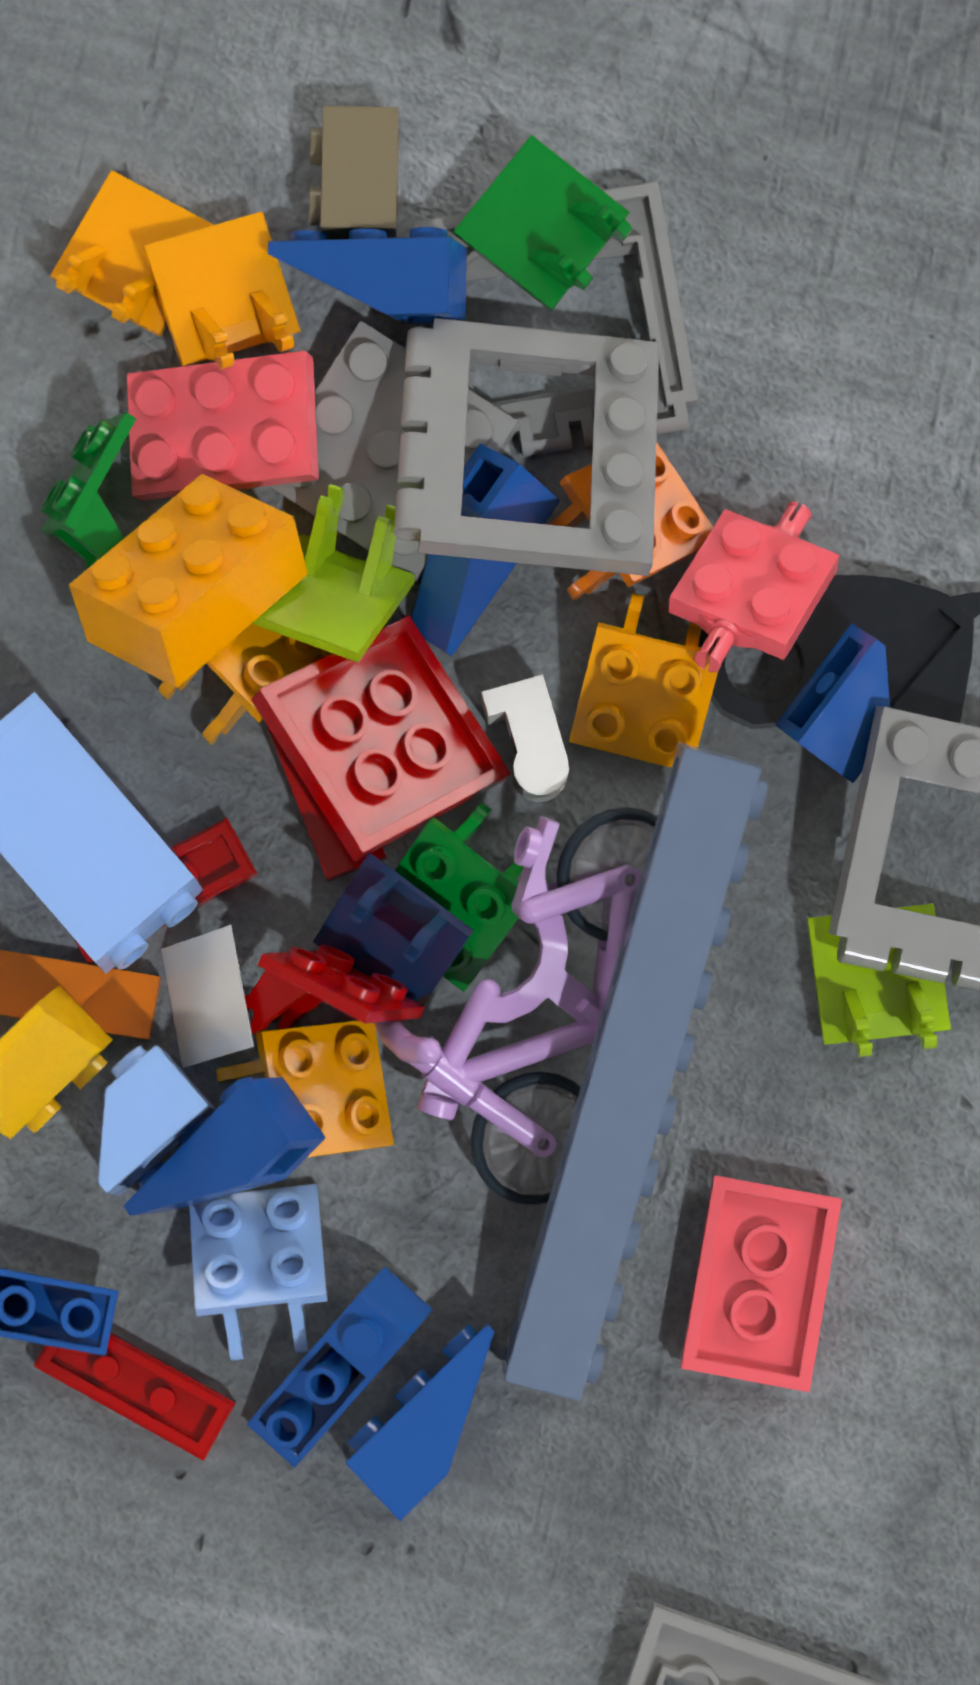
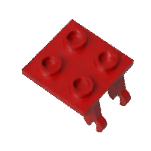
(304, 979)

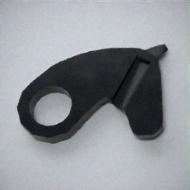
(924, 638)

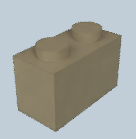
(358, 170)

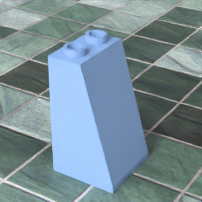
(84, 842)

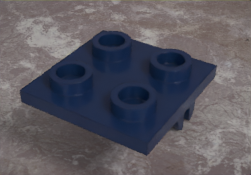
(394, 929)

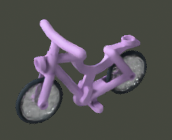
(528, 1117)

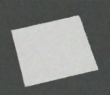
(207, 997)

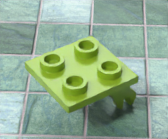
(342, 597)
(870, 1003)

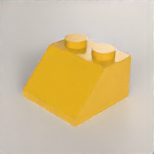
(43, 1055)

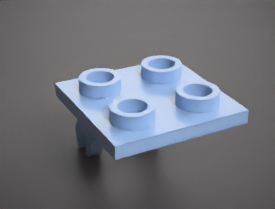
(258, 1253)

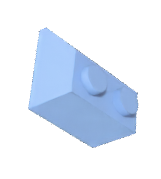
(145, 1116)

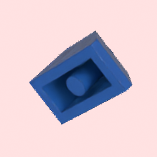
(839, 703)

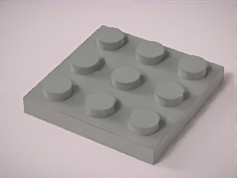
(361, 435)

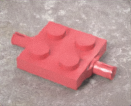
(753, 585)

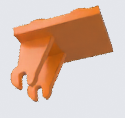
(678, 522)

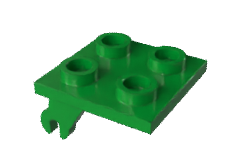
(542, 223)
(74, 506)
(466, 888)

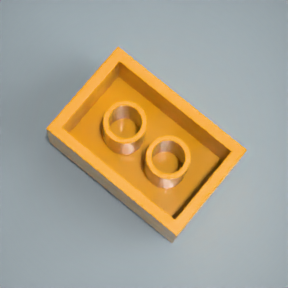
(189, 579)

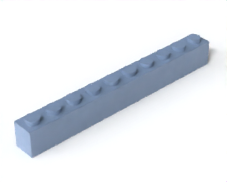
(631, 1071)

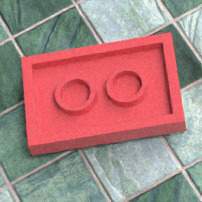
(231, 424)
(761, 1283)

